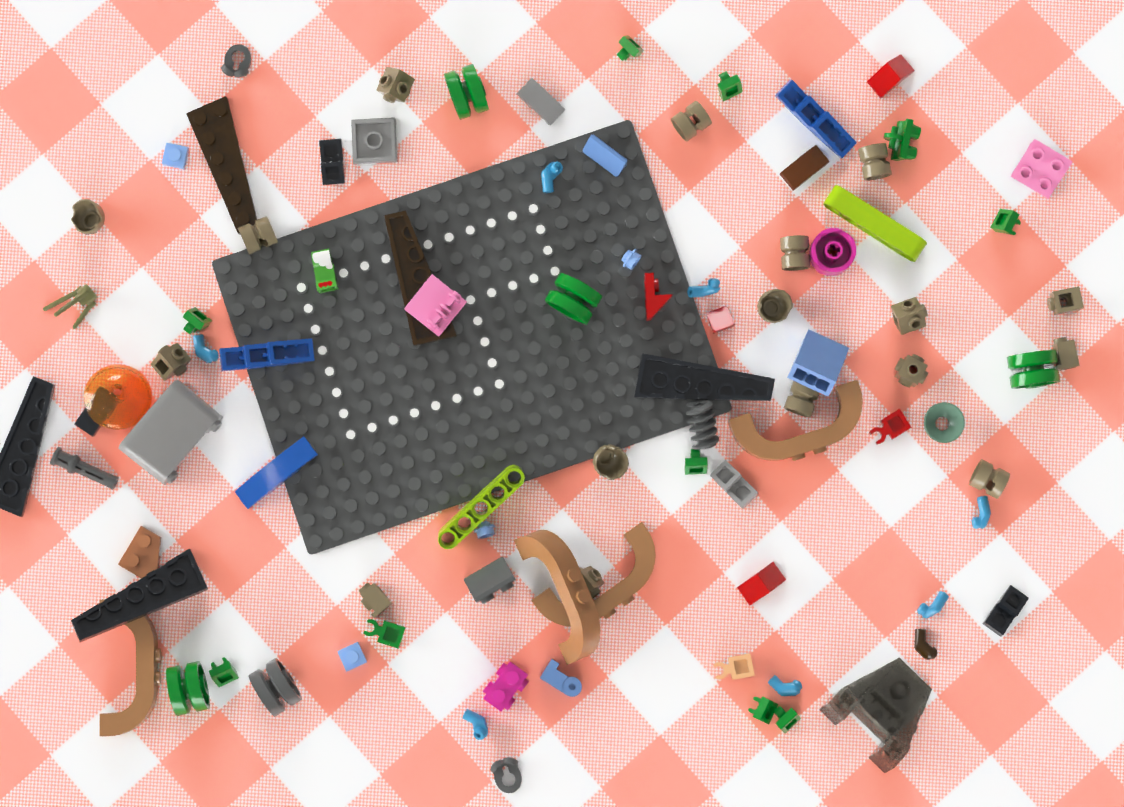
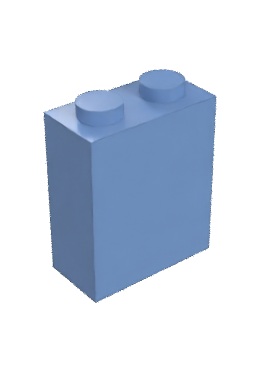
(818, 362)

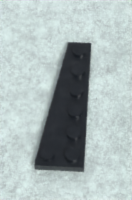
(686, 380)
(23, 445)
(160, 588)

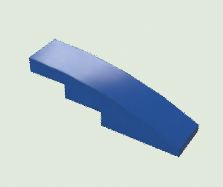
(815, 119)
(266, 355)
(276, 472)

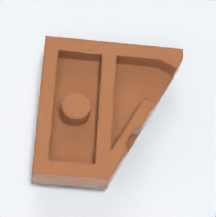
(142, 553)

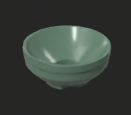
(955, 420)

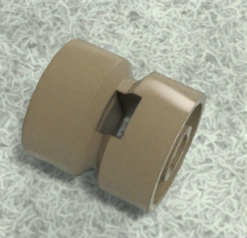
(684, 124)
(875, 161)
(257, 235)
(795, 255)
(801, 400)
(990, 479)

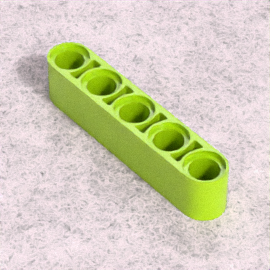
(875, 223)
(477, 517)

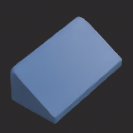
(604, 155)

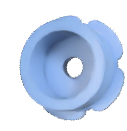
(631, 259)
(484, 530)

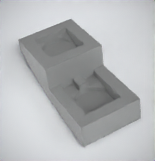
(540, 101)
(734, 484)

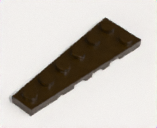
(221, 149)
(411, 272)

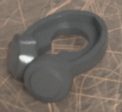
(227, 67)
(497, 770)

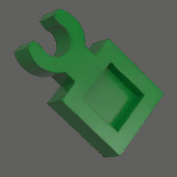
(388, 633)

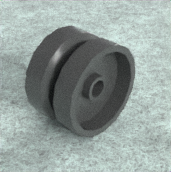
(275, 687)

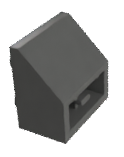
(489, 580)

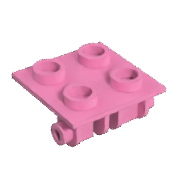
(1041, 168)
(435, 305)

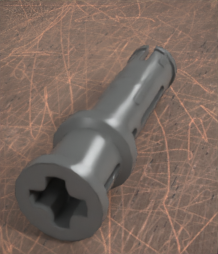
(74, 465)

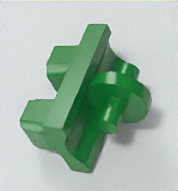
(900, 139)

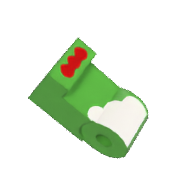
(324, 271)

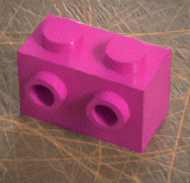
(509, 681)

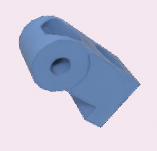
(566, 684)

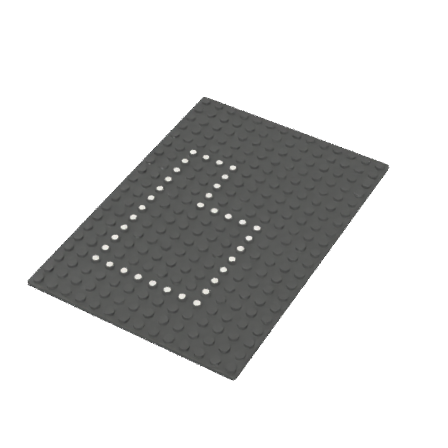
(518, 384)

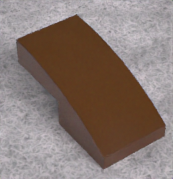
(804, 167)

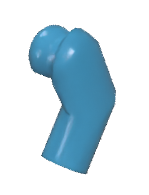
(549, 175)
(705, 290)
(202, 351)
(984, 513)
(935, 607)
(785, 689)
(479, 724)

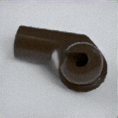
(922, 647)

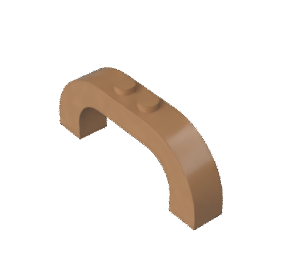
(850, 409)
(571, 589)
(622, 592)
(146, 682)

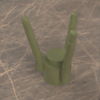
(83, 295)

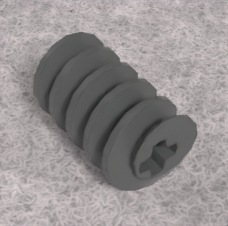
(703, 424)

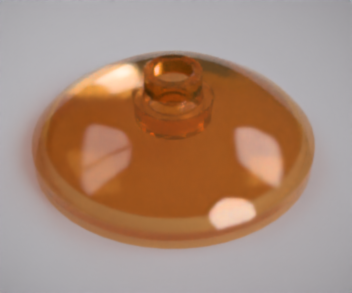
(120, 410)

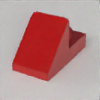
(653, 302)

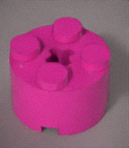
(838, 241)

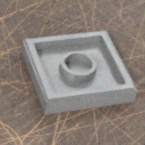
(374, 140)

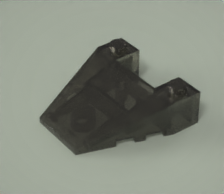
(887, 704)

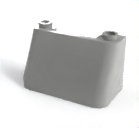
(170, 431)

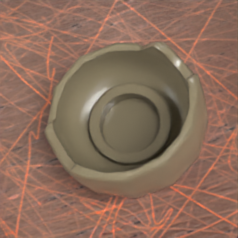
(87, 216)
(774, 305)
(610, 462)

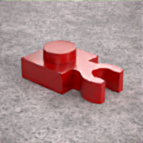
(893, 425)

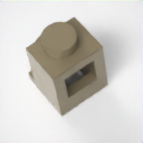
(1070, 295)
(1066, 354)
(374, 599)

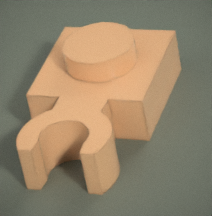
(738, 667)

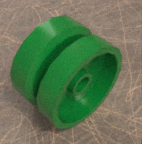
(467, 91)
(573, 297)
(1033, 369)
(187, 688)

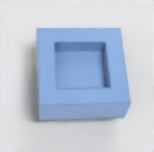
(175, 156)
(352, 656)

